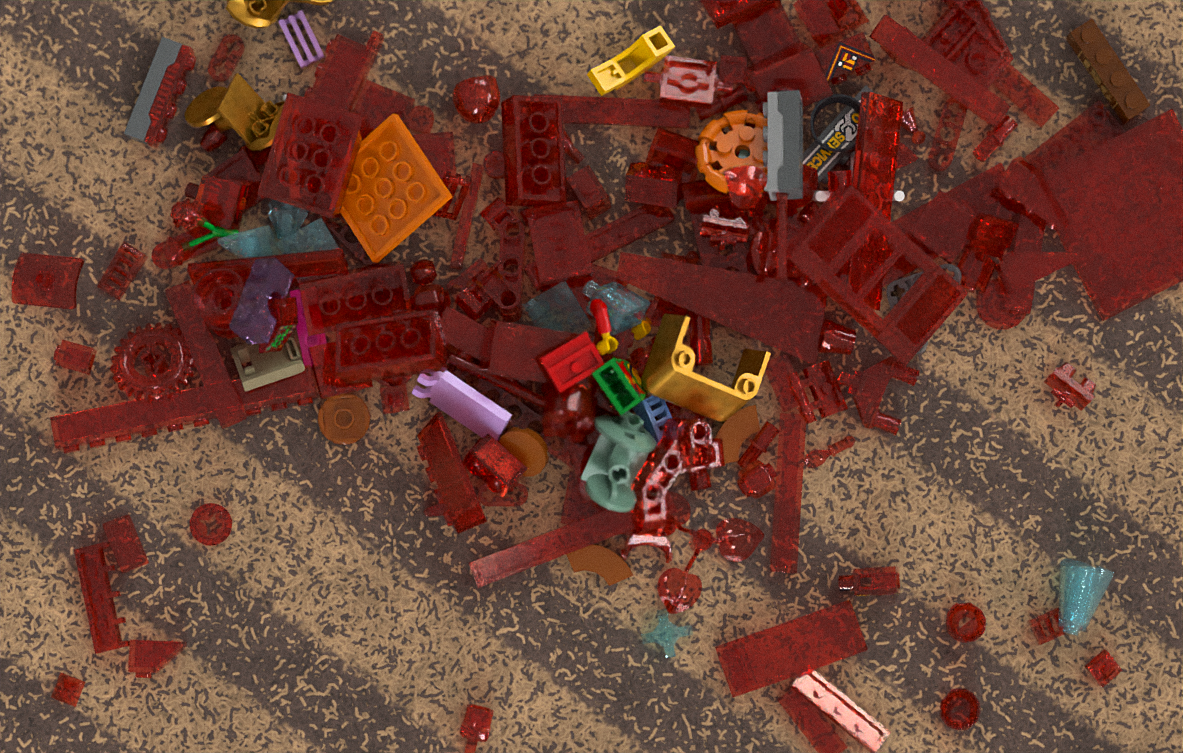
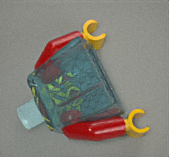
(616, 311)

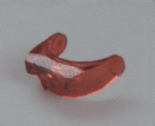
(652, 538)

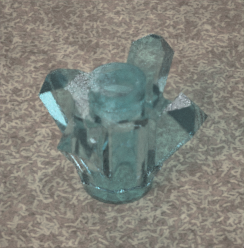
(286, 218)
(666, 634)

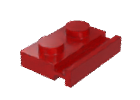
(572, 361)

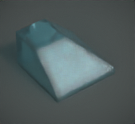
(251, 243)

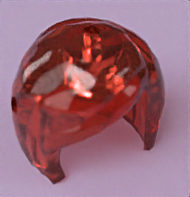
(477, 98)

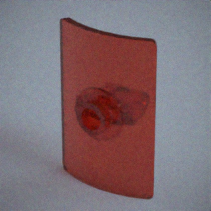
(46, 280)

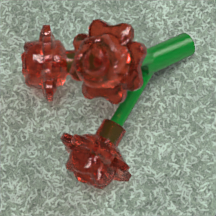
(188, 216)

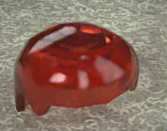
(972, 629)
(963, 718)

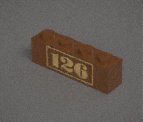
(1107, 71)

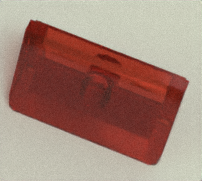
(125, 543)

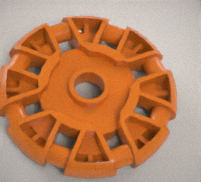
(739, 138)

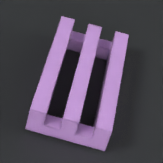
(292, 19)

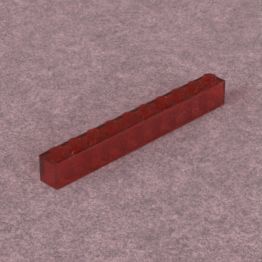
(184, 408)

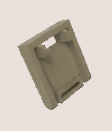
(267, 366)

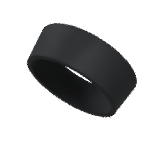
(836, 98)

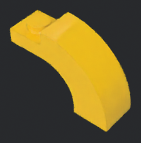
(632, 62)

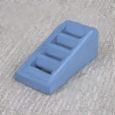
(659, 409)

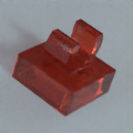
(394, 399)

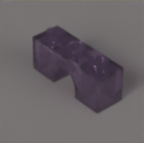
(252, 317)

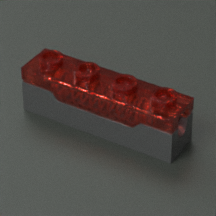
(160, 92)

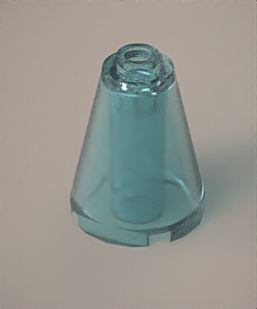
(1080, 594)

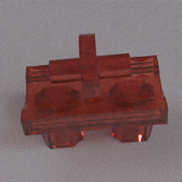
(724, 229)
(1068, 390)

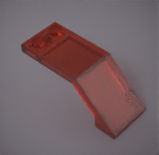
(791, 648)

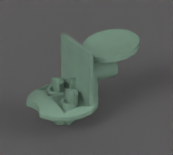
(617, 460)

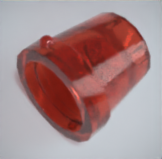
(836, 338)

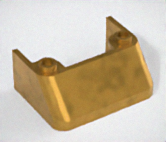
(671, 375)

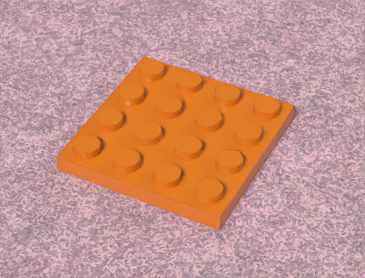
(390, 189)

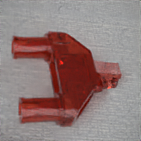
(869, 389)

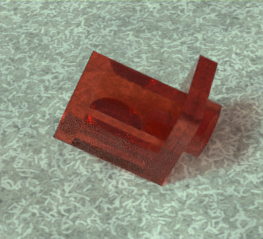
(658, 308)

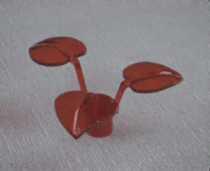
(745, 190)
(736, 543)

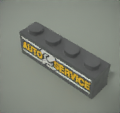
(838, 135)

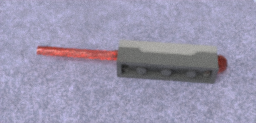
(783, 160)

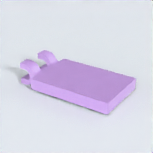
(463, 403)

